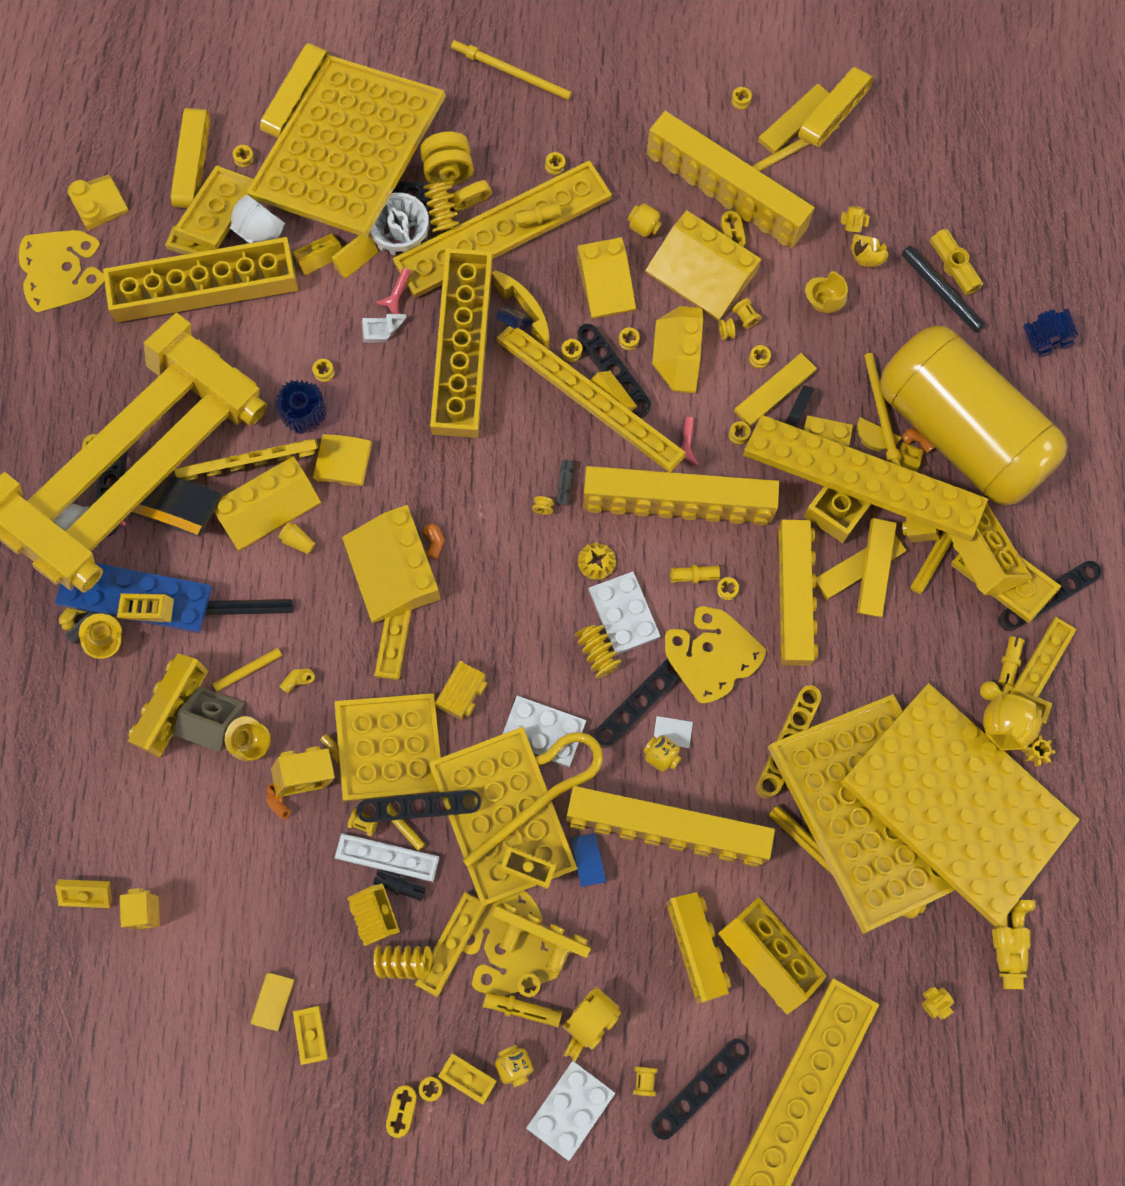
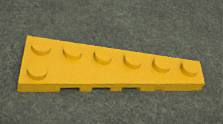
(257, 457)

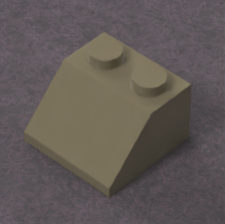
(207, 717)

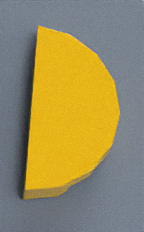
(872, 435)

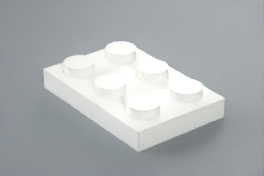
(624, 613)
(544, 728)
(570, 1110)

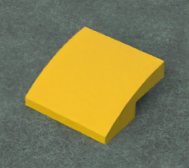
(342, 460)

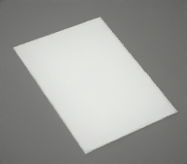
(675, 730)

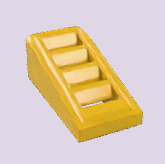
(161, 607)

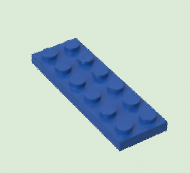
(104, 597)

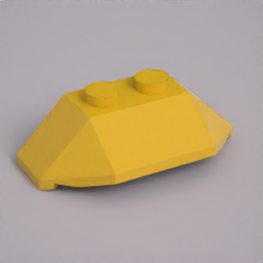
(679, 348)

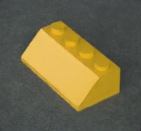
(266, 503)
(991, 557)
(160, 714)
(697, 947)
(773, 955)

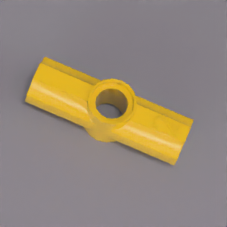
(963, 272)

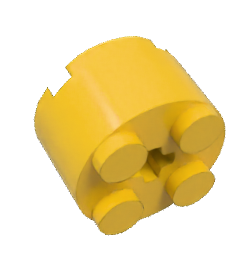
(591, 1017)

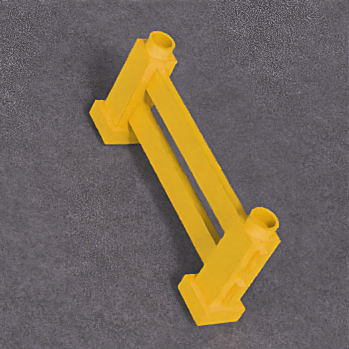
(181, 366)

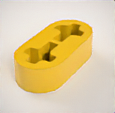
(471, 195)
(737, 231)
(395, 1110)

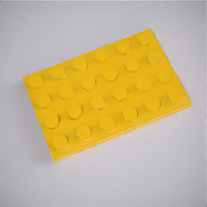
(508, 782)

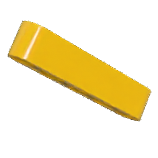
(292, 89)
(835, 107)
(190, 157)
(789, 728)

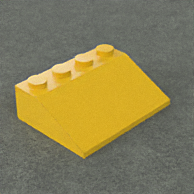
(703, 265)
(391, 565)

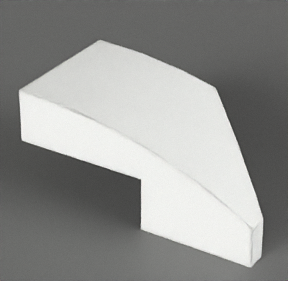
(381, 329)

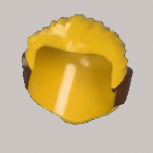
(868, 251)

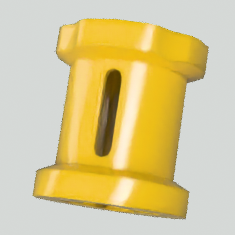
(746, 313)
(355, 822)
(645, 1081)

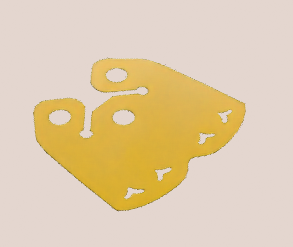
(45, 270)
(722, 664)
(524, 959)

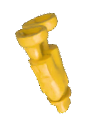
(1013, 946)

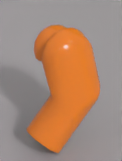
(914, 435)
(437, 540)
(276, 804)

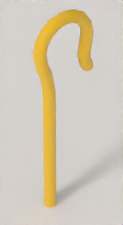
(549, 795)

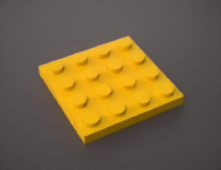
(387, 746)

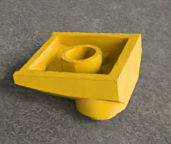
(97, 201)

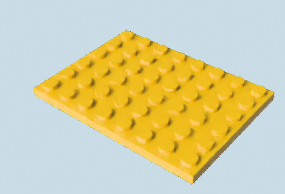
(346, 145)
(961, 803)
(868, 860)

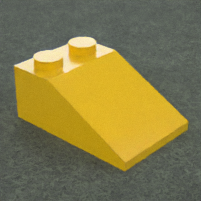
(606, 277)

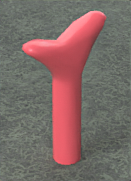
(393, 300)
(687, 439)

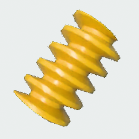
(441, 206)
(597, 650)
(401, 964)

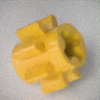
(855, 219)
(1043, 746)
(937, 1003)

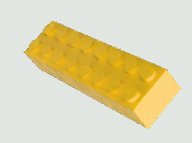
(729, 180)
(200, 279)
(461, 343)
(680, 495)
(670, 826)

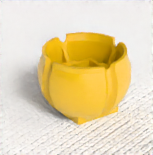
(1012, 722)

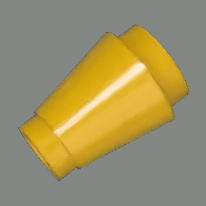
(296, 538)

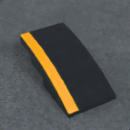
(179, 505)

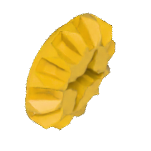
(594, 571)

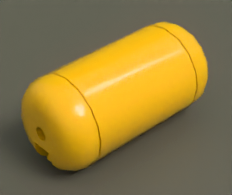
(972, 415)

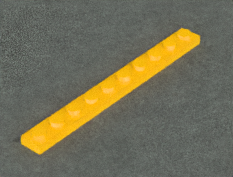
(592, 398)

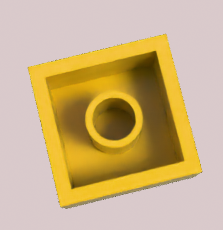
(836, 512)
(302, 771)

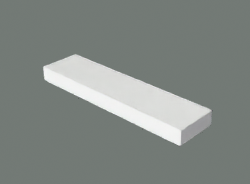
(387, 857)

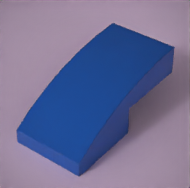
(588, 860)

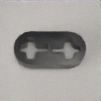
(799, 405)

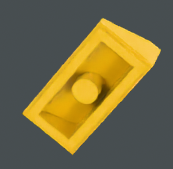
(317, 254)
(354, 255)
(272, 1001)

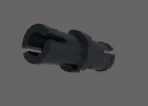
(400, 885)

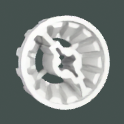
(400, 209)

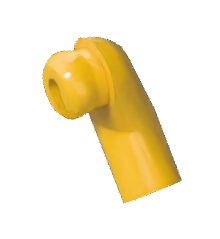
(67, 618)
(297, 677)

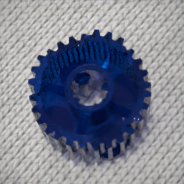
(1051, 332)
(305, 416)

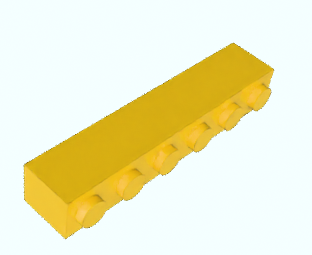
(796, 593)

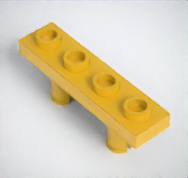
(563, 943)

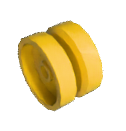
(447, 158)

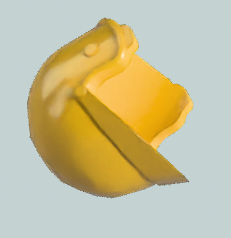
(827, 294)
(100, 635)
(247, 739)

